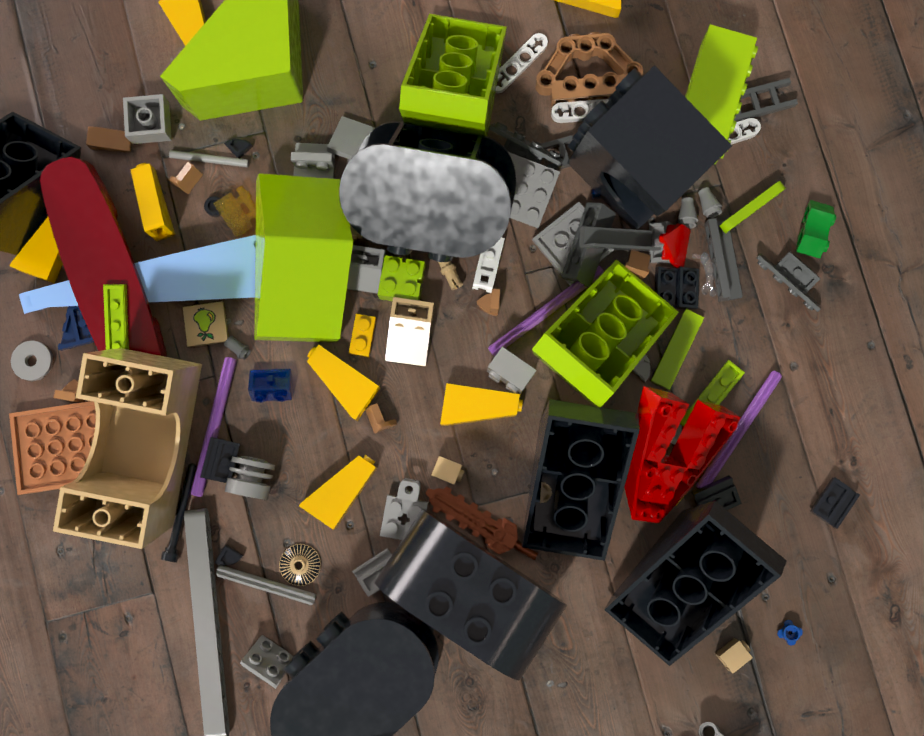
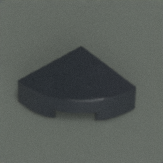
(238, 147)
(228, 556)

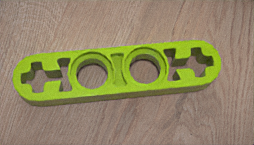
(752, 207)

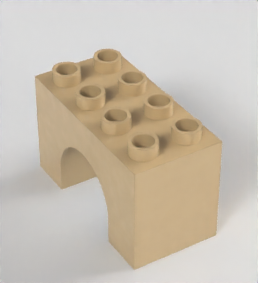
(137, 448)

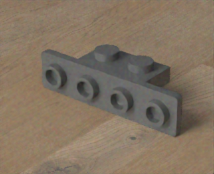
(520, 146)
(795, 275)

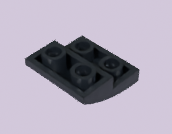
(678, 286)

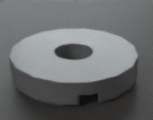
(20, 358)

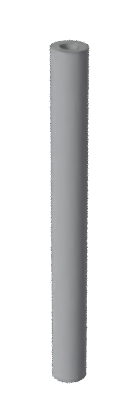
(208, 158)

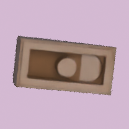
(107, 139)

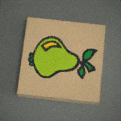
(205, 324)

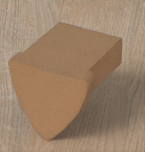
(186, 178)
(638, 264)
(490, 302)
(68, 392)
(377, 420)

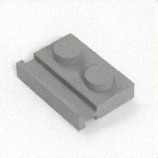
(370, 570)

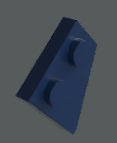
(75, 330)

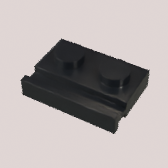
(218, 460)
(721, 491)
(835, 503)

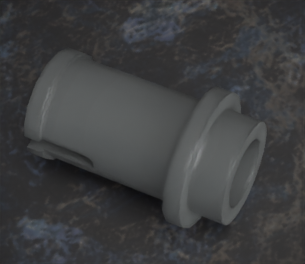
(237, 347)

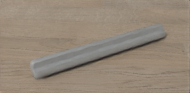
(266, 585)

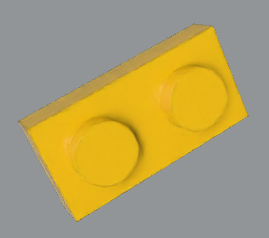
(362, 335)

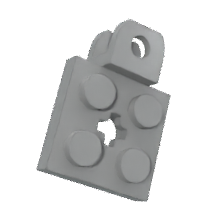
(404, 502)

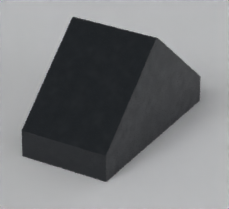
(23, 156)
(585, 462)
(693, 580)

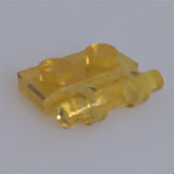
(233, 214)

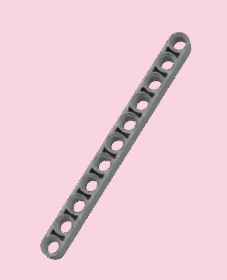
(206, 623)

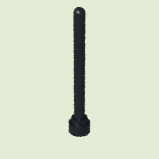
(170, 553)

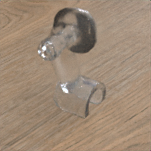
(705, 260)

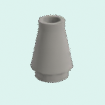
(709, 203)
(687, 213)

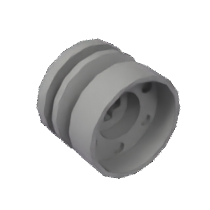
(250, 478)

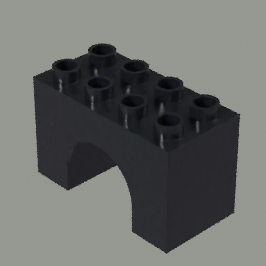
(644, 147)

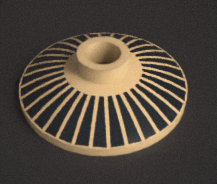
(309, 559)

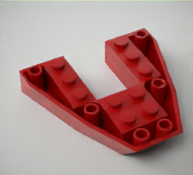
(661, 480)

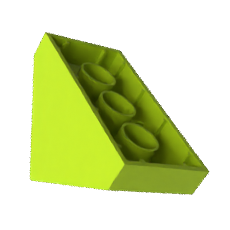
(240, 60)
(453, 75)
(300, 259)
(605, 334)

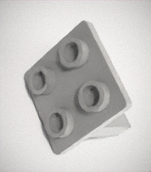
(313, 161)
(267, 661)

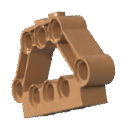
(613, 56)

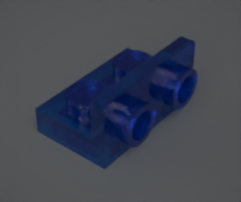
(270, 385)

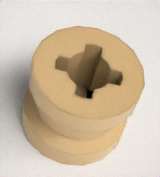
(545, 492)

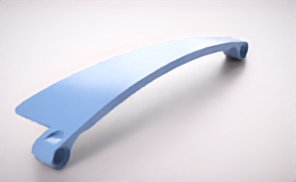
(201, 273)

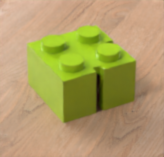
(401, 278)

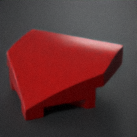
(675, 244)

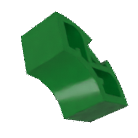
(815, 232)

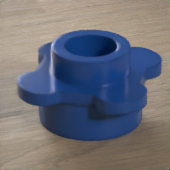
(796, 632)

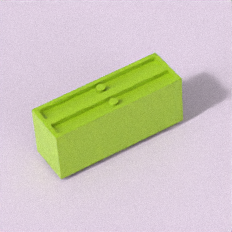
(721, 76)

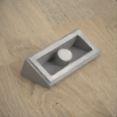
(657, 228)

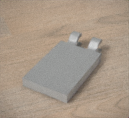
(348, 137)

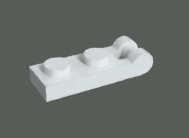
(488, 266)

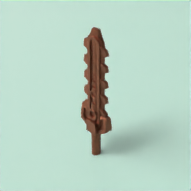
(499, 534)

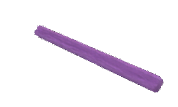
(540, 314)
(215, 420)
(743, 424)

